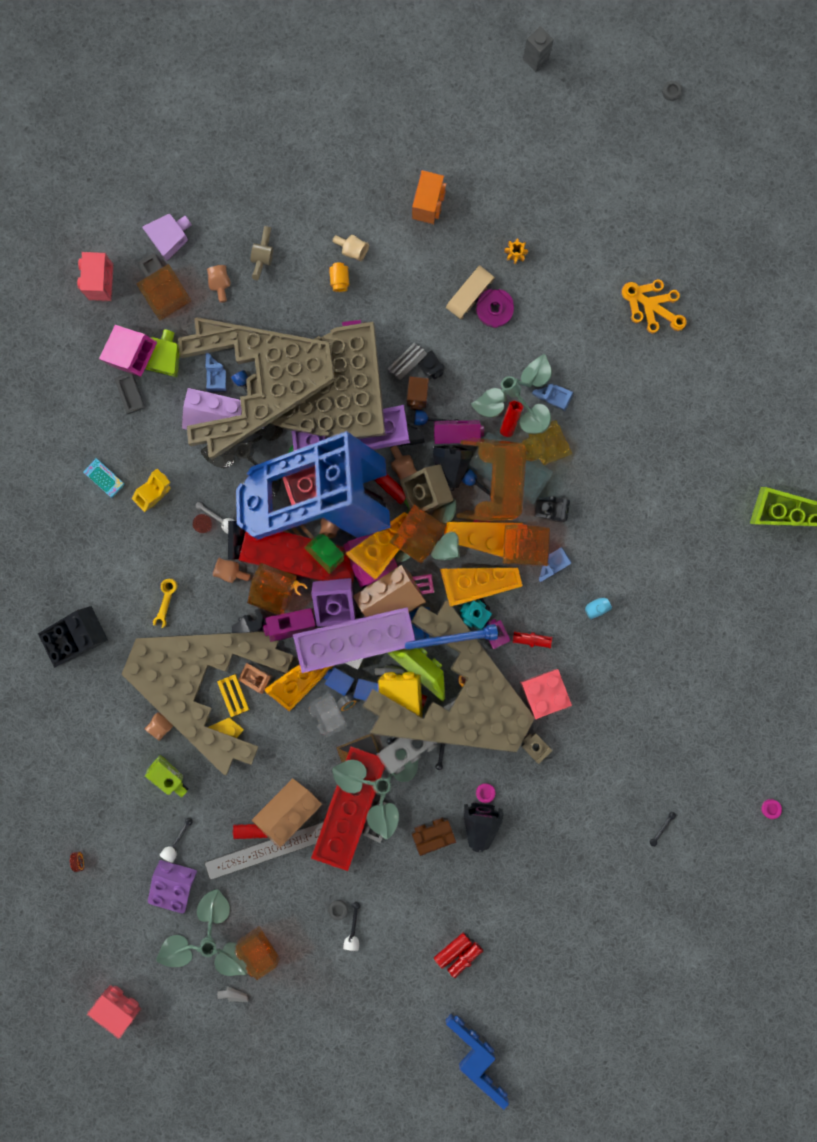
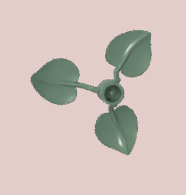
(536, 419)
(447, 546)
(381, 818)
(175, 949)

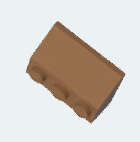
(390, 593)
(286, 812)

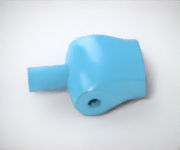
(598, 607)

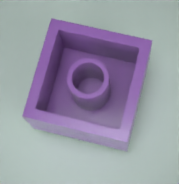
(333, 602)

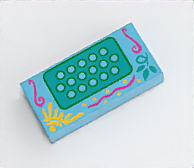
(104, 478)

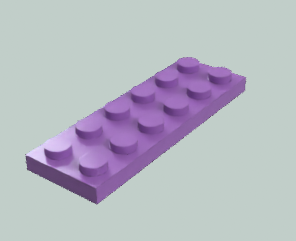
(395, 430)
(353, 640)

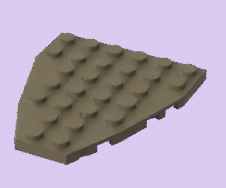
(352, 400)

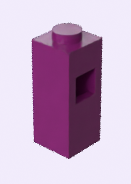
(454, 431)
(288, 624)

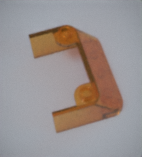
(506, 481)

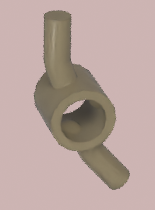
(261, 253)

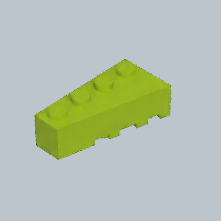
(782, 508)

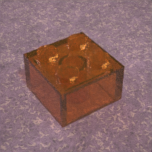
(164, 292)
(417, 534)
(526, 545)
(271, 589)
(257, 953)

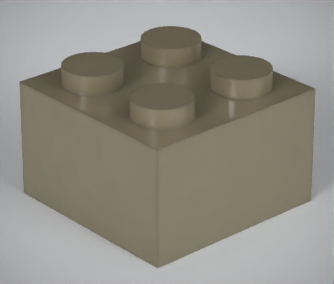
(427, 489)

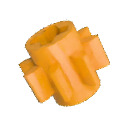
(516, 256)

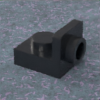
(431, 366)

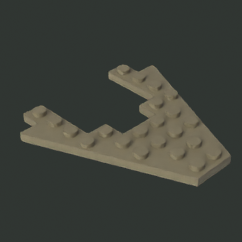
(286, 371)
(171, 673)
(485, 711)

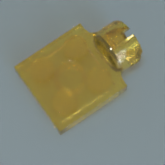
(547, 445)

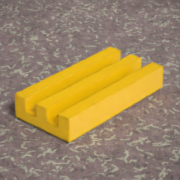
(240, 692)

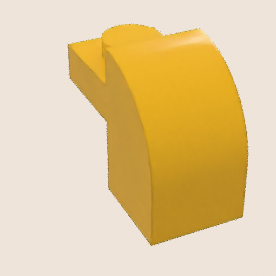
(152, 491)

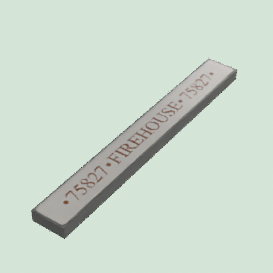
(261, 852)

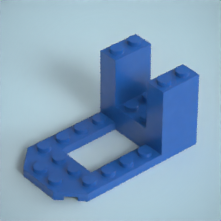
(341, 470)

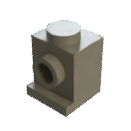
(543, 750)

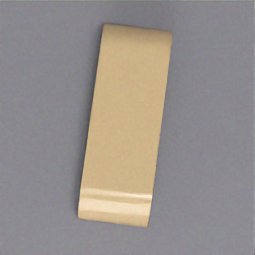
(468, 293)

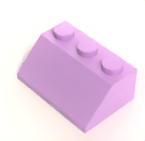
(207, 407)

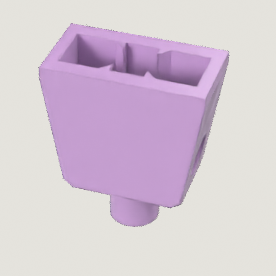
(168, 234)

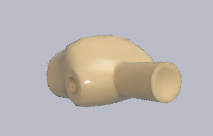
(352, 247)

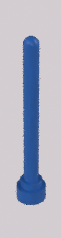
(489, 633)

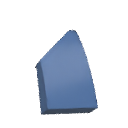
(215, 375)
(554, 395)
(556, 562)

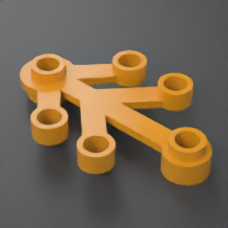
(652, 304)

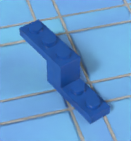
(477, 1061)

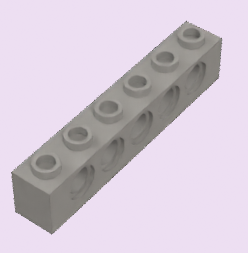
(388, 754)

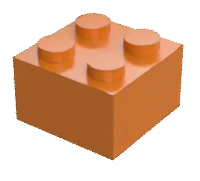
(429, 197)

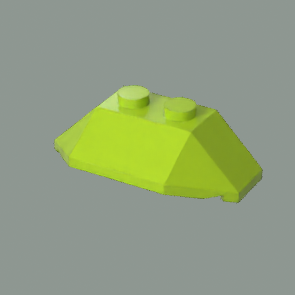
(430, 673)

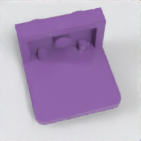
(171, 886)

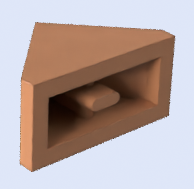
(255, 678)

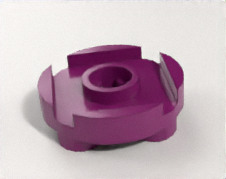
(495, 297)

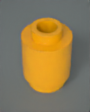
(339, 277)

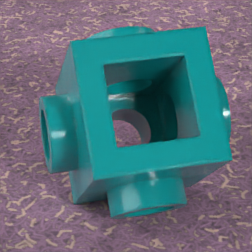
(481, 614)

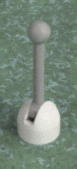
(224, 523)

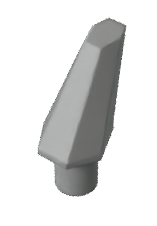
(398, 671)
(232, 995)

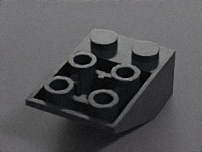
(72, 636)

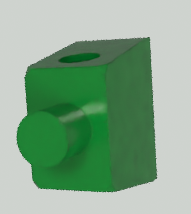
(325, 552)

